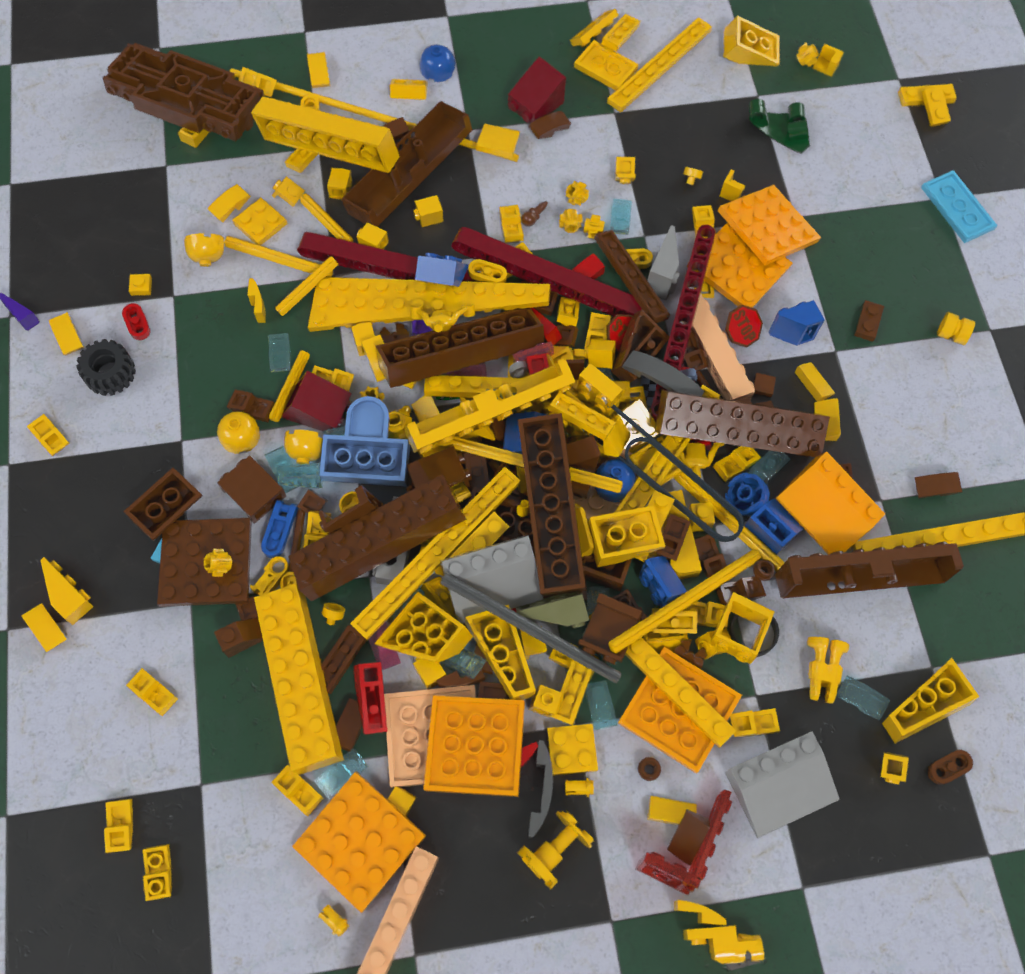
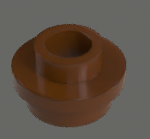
(765, 565)
(654, 764)

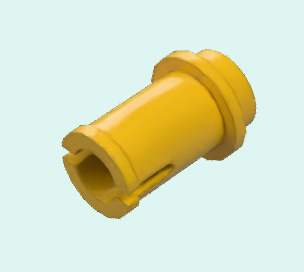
(579, 787)
(334, 920)

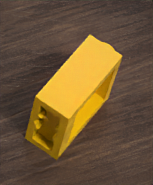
(751, 611)

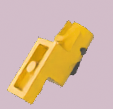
(727, 946)

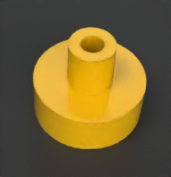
(692, 174)
(333, 612)

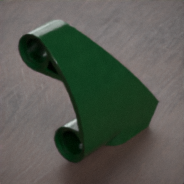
(785, 128)

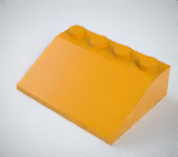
(830, 505)

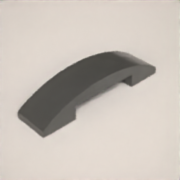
(661, 373)
(543, 761)

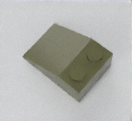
(558, 609)

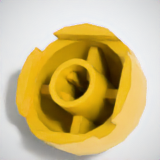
(204, 248)
(238, 432)
(303, 446)

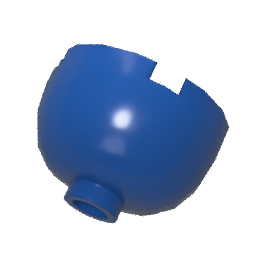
(437, 63)
(617, 470)
(747, 493)

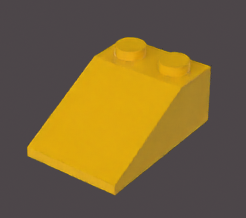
(750, 43)
(625, 535)

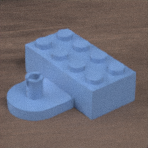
(365, 451)

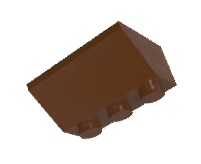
(162, 504)

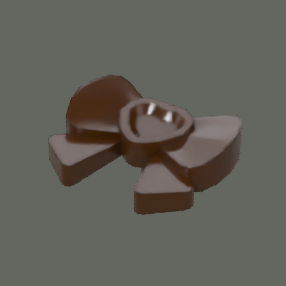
(400, 334)
(683, 651)

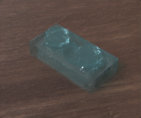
(601, 705)

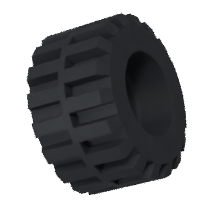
(100, 354)

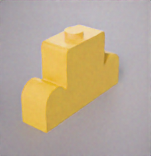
(688, 561)

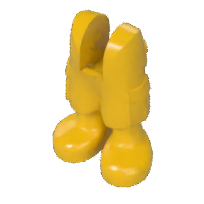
(822, 674)

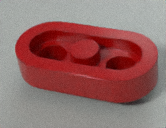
(137, 322)

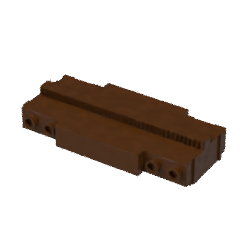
(183, 91)

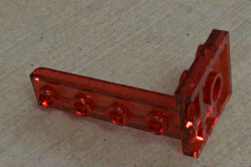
(676, 874)

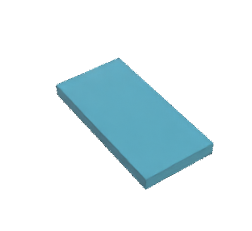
(959, 206)

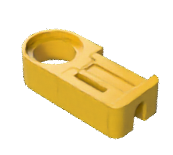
(270, 580)

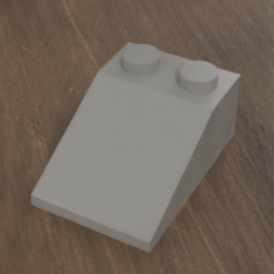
(664, 273)

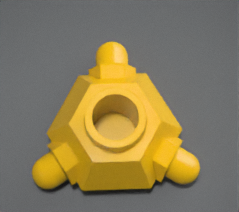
(398, 422)

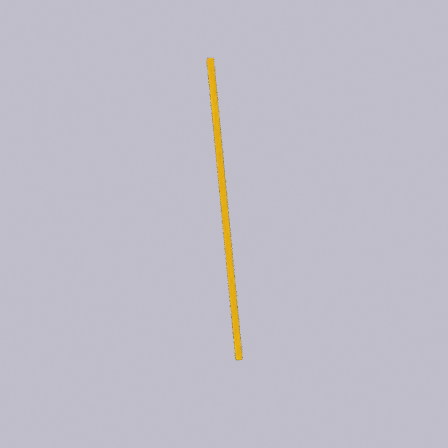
(358, 110)

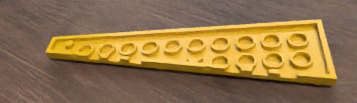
(389, 300)

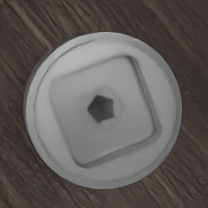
(518, 369)

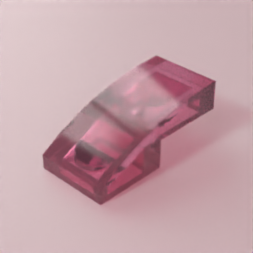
(386, 656)

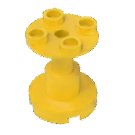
(548, 854)

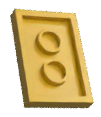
(605, 65)

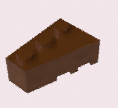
(640, 336)

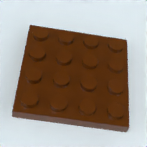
(182, 569)

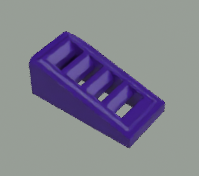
(21, 313)

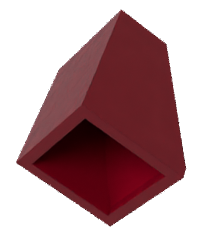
(537, 92)
(317, 403)

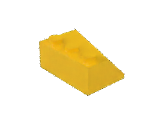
(425, 632)

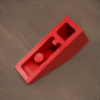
(370, 697)

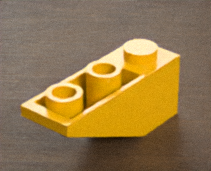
(63, 595)

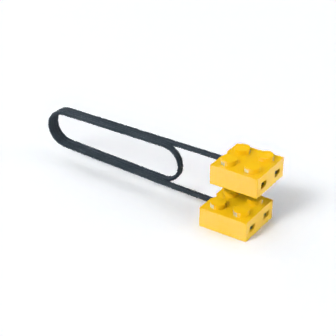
(604, 396)

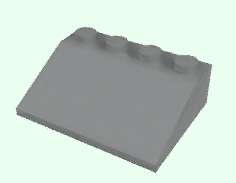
(499, 571)
(783, 784)

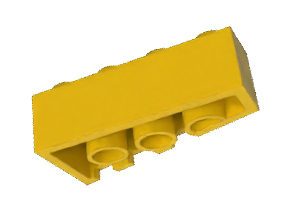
(504, 653)
(933, 701)

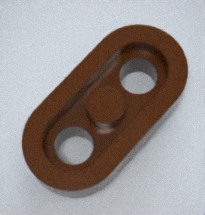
(949, 768)

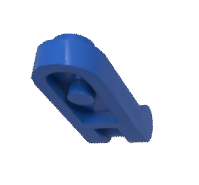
(278, 529)

